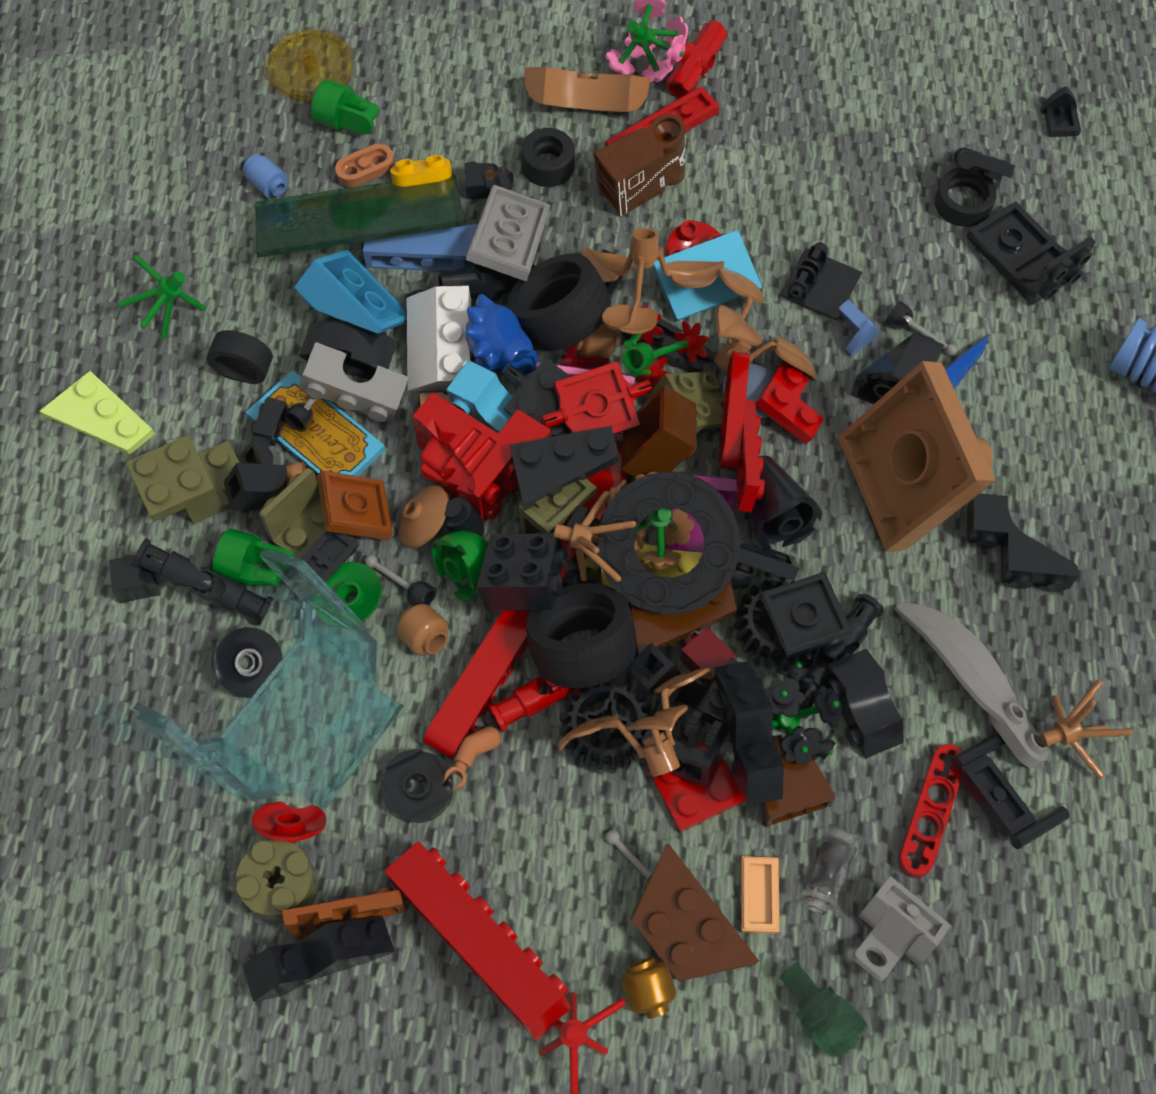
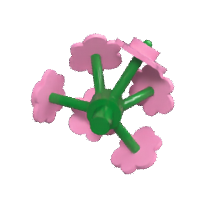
(643, 39)

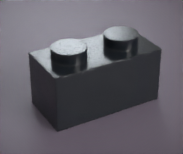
(270, 420)

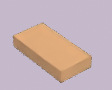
(760, 895)

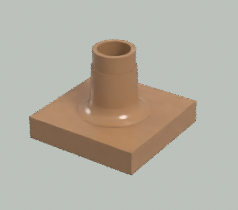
(916, 457)

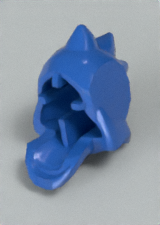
(497, 338)

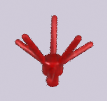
(574, 1034)

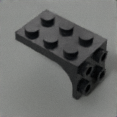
(1028, 253)

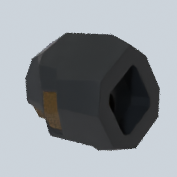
(482, 176)

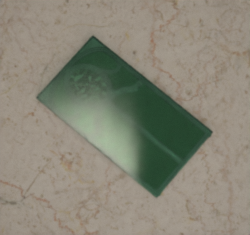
(355, 215)

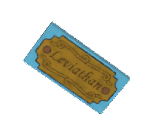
(331, 440)

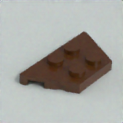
(686, 923)

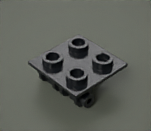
(820, 282)

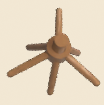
(582, 535)
(1070, 731)

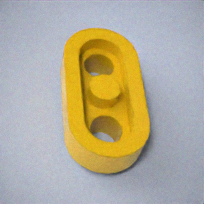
(411, 173)

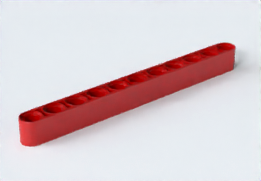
(498, 652)

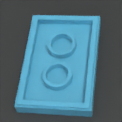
(690, 301)

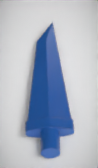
(961, 366)

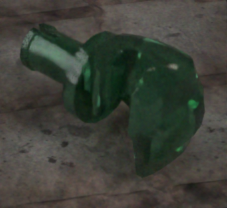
(825, 1015)

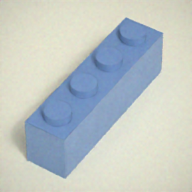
(422, 251)

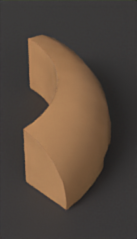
(585, 90)

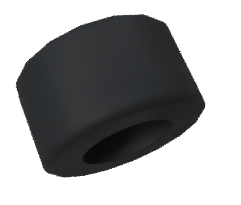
(547, 172)

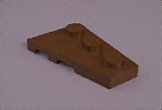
(666, 629)

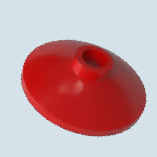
(288, 824)

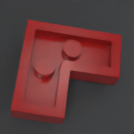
(782, 402)

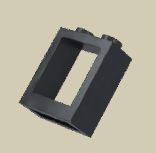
(694, 763)

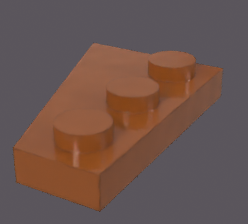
(307, 919)

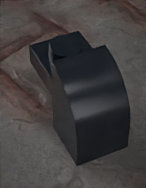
(255, 479)

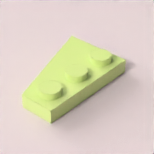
(99, 413)

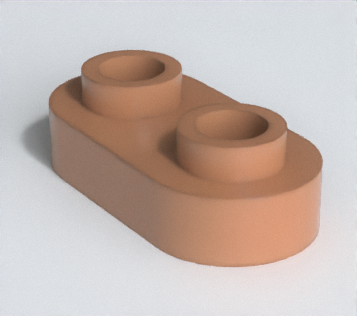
(363, 165)

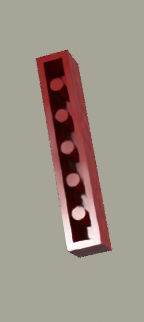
(478, 940)

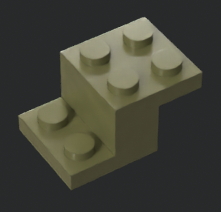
(182, 478)

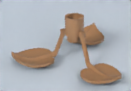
(645, 252)
(742, 335)
(658, 747)

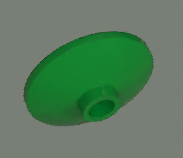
(358, 580)

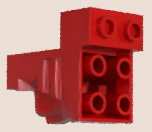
(468, 455)

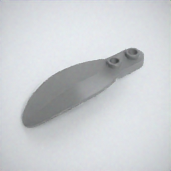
(980, 677)

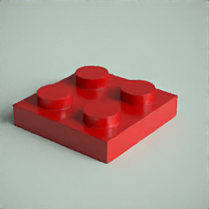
(693, 803)

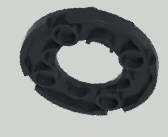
(716, 522)

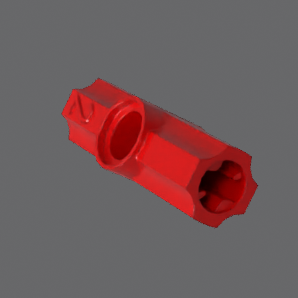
(697, 59)

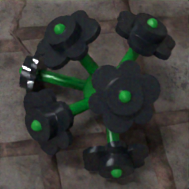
(785, 698)

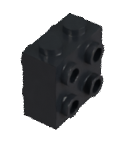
(522, 572)

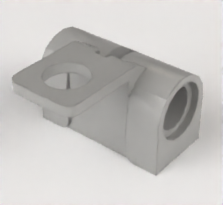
(900, 928)

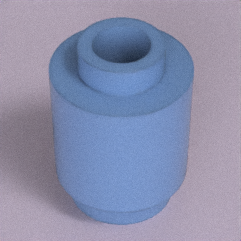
(265, 176)

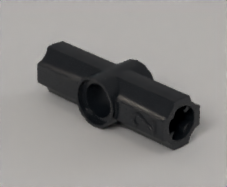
(480, 281)

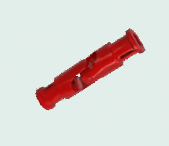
(526, 702)

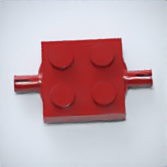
(597, 400)

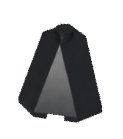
(894, 366)

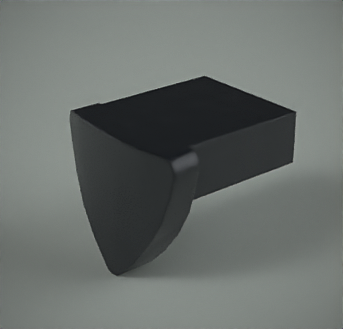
(1061, 114)

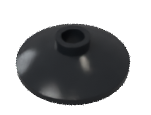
(263, 657)

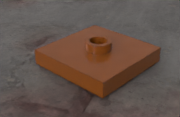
(354, 505)

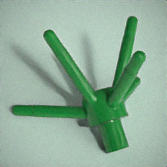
(166, 291)

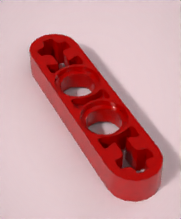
(733, 411)
(937, 812)

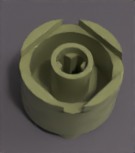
(267, 862)

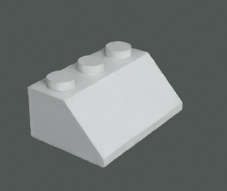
(437, 337)

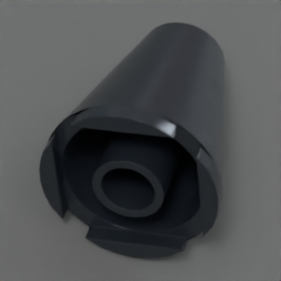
(785, 508)

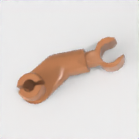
(472, 746)

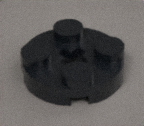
(414, 806)

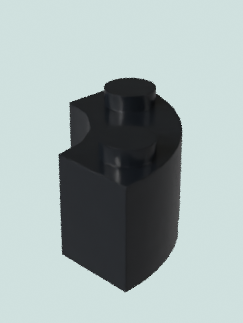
(362, 347)
(866, 703)

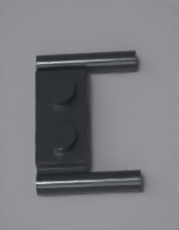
(999, 798)

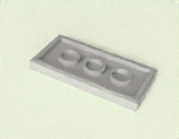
(508, 233)

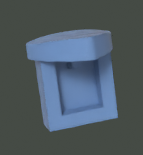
(861, 324)

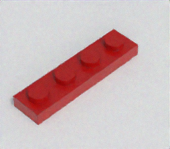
(691, 108)
(750, 464)

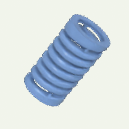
(1139, 350)

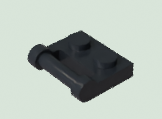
(991, 166)

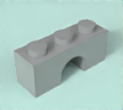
(327, 380)

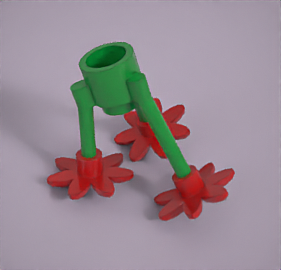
(641, 357)

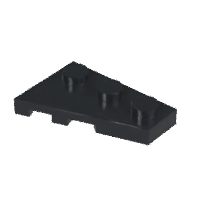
(557, 461)

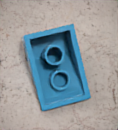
(350, 293)

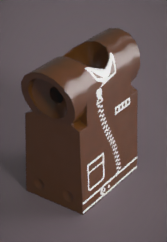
(642, 164)

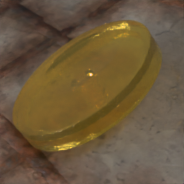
(307, 59)

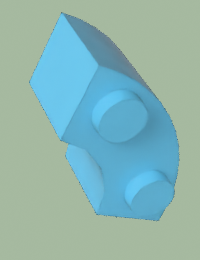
(480, 395)

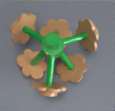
(669, 527)

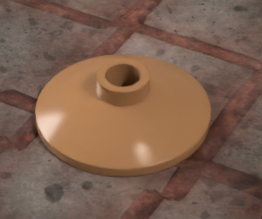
(423, 516)

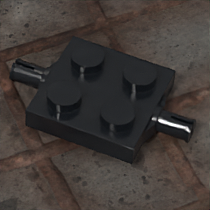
(536, 393)

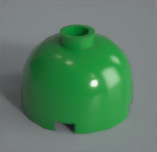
(461, 558)

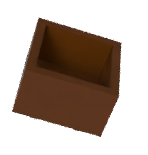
(663, 436)

